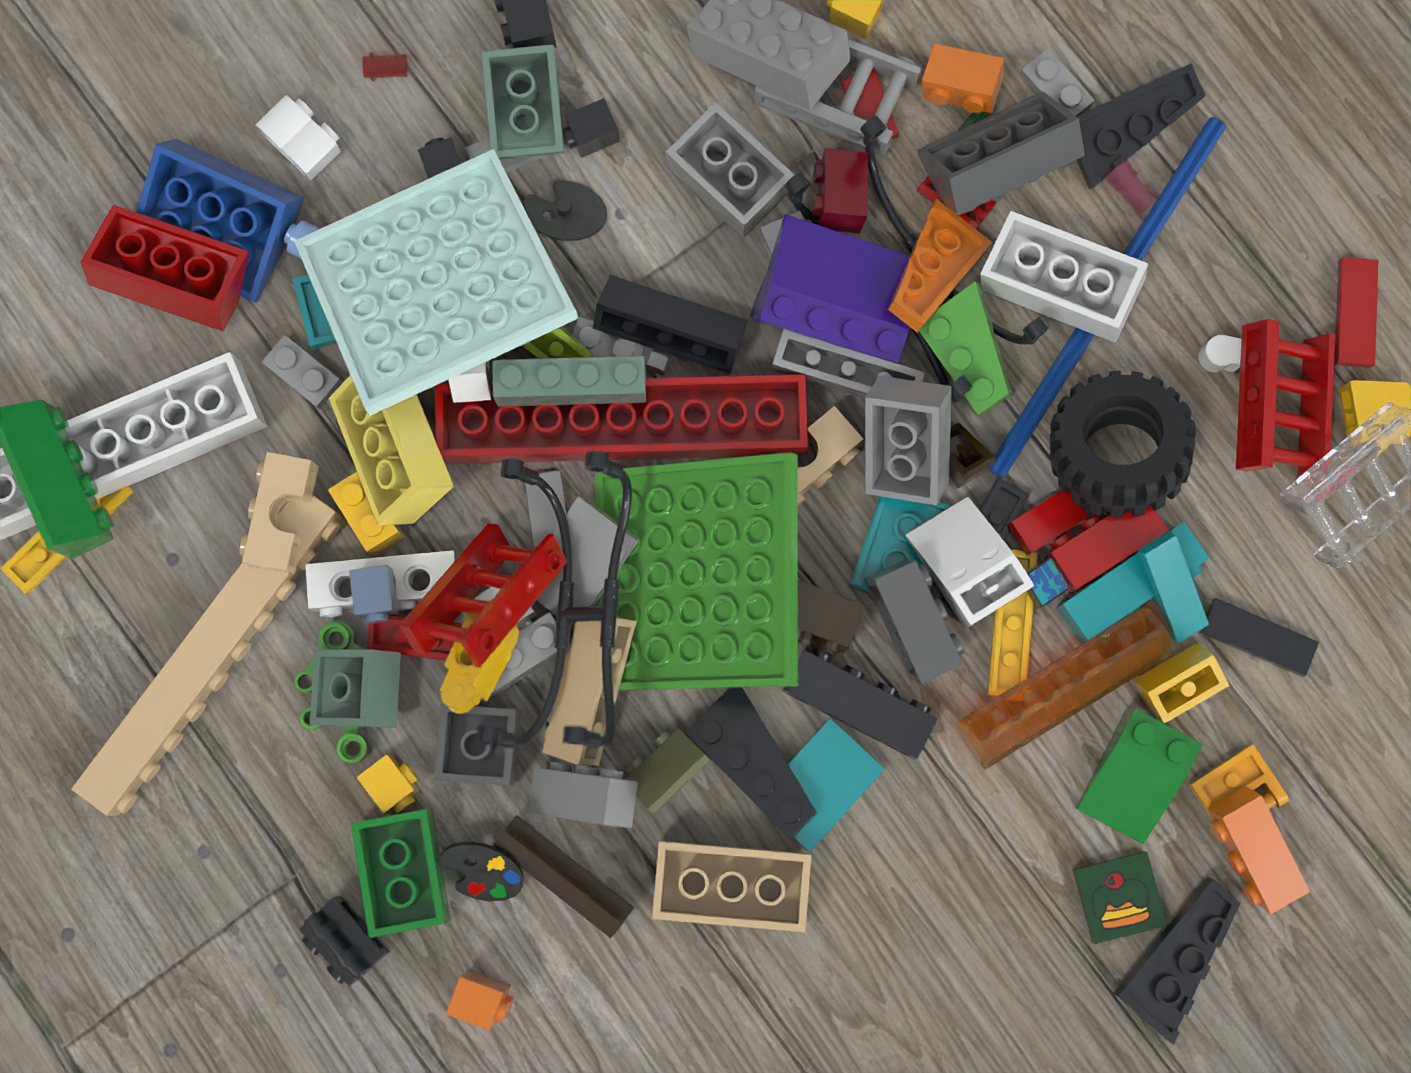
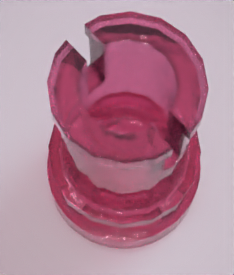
(1126, 180)

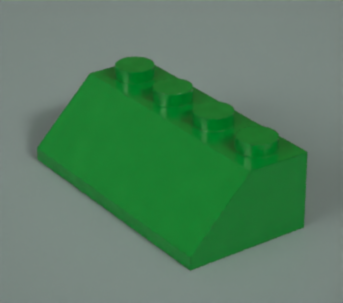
(53, 478)

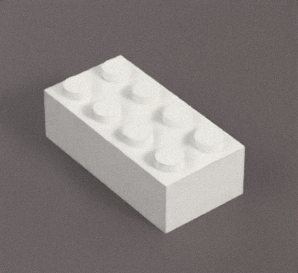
(1063, 276)

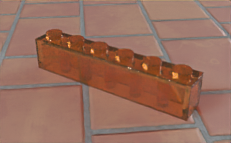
(1065, 687)

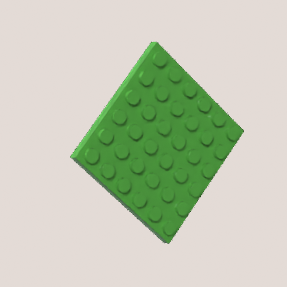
(709, 573)

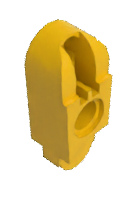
(468, 684)

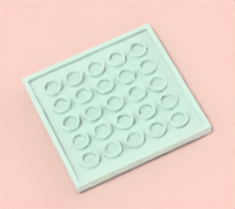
(434, 281)

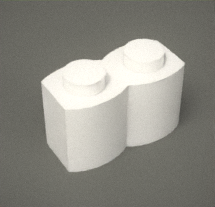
(298, 137)

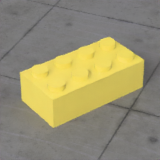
(392, 456)

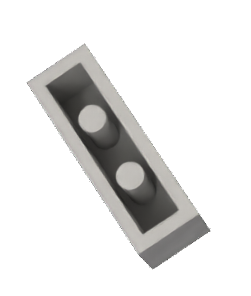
(531, 652)
(583, 795)

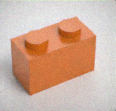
(962, 78)
(480, 1000)

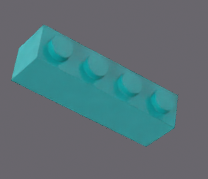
(1122, 590)

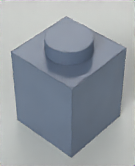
(373, 593)

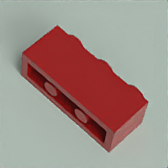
(1103, 545)

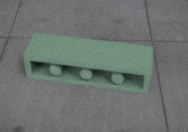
(569, 381)

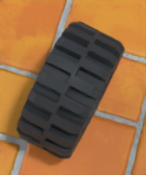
(1129, 402)

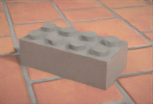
(771, 46)

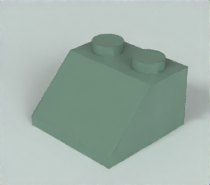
(355, 688)

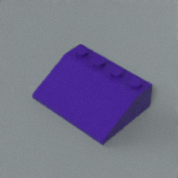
(833, 289)

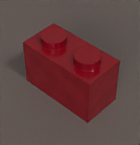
(841, 190)

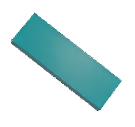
(1173, 586)

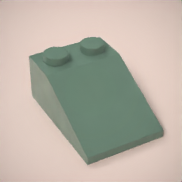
(523, 101)

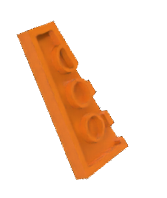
(937, 264)

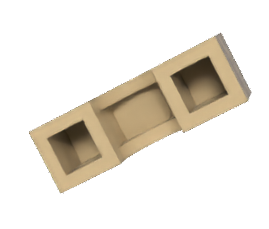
(834, 443)
(281, 481)

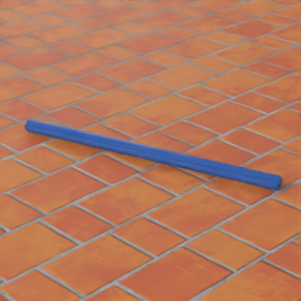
(1079, 338)

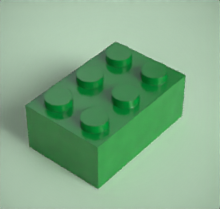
(400, 872)

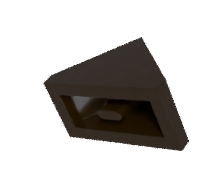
(967, 456)

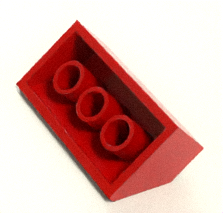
(166, 267)

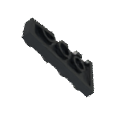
(1133, 120)
(746, 752)
(1171, 969)

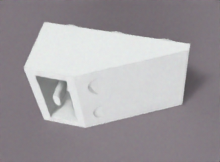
(969, 562)

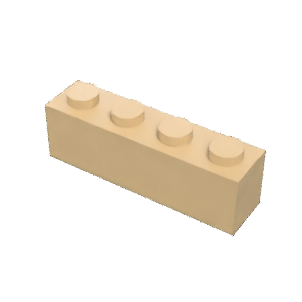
(581, 689)

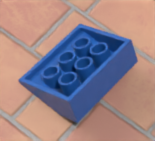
(222, 204)

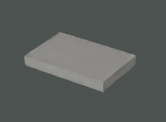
(591, 544)

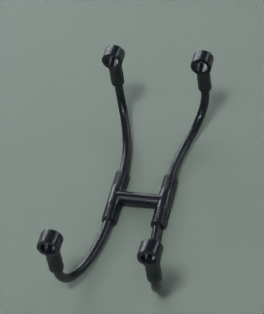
(872, 130)
(607, 613)

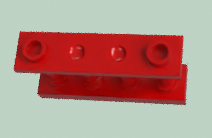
(1258, 398)
(464, 580)

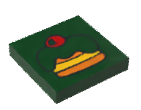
(1119, 897)

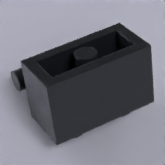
(343, 941)

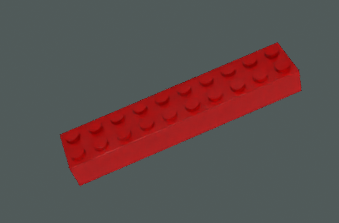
(677, 421)

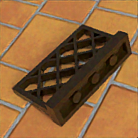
(563, 876)

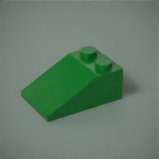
(1138, 775)

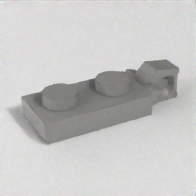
(607, 345)

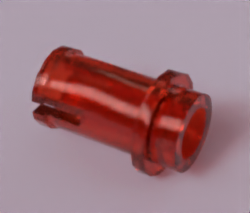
(384, 66)

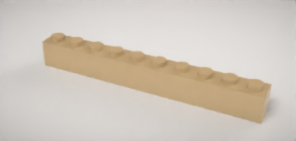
(199, 666)

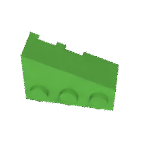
(967, 346)

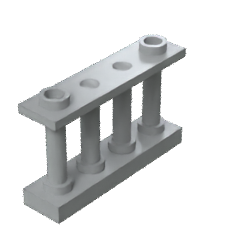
(841, 120)

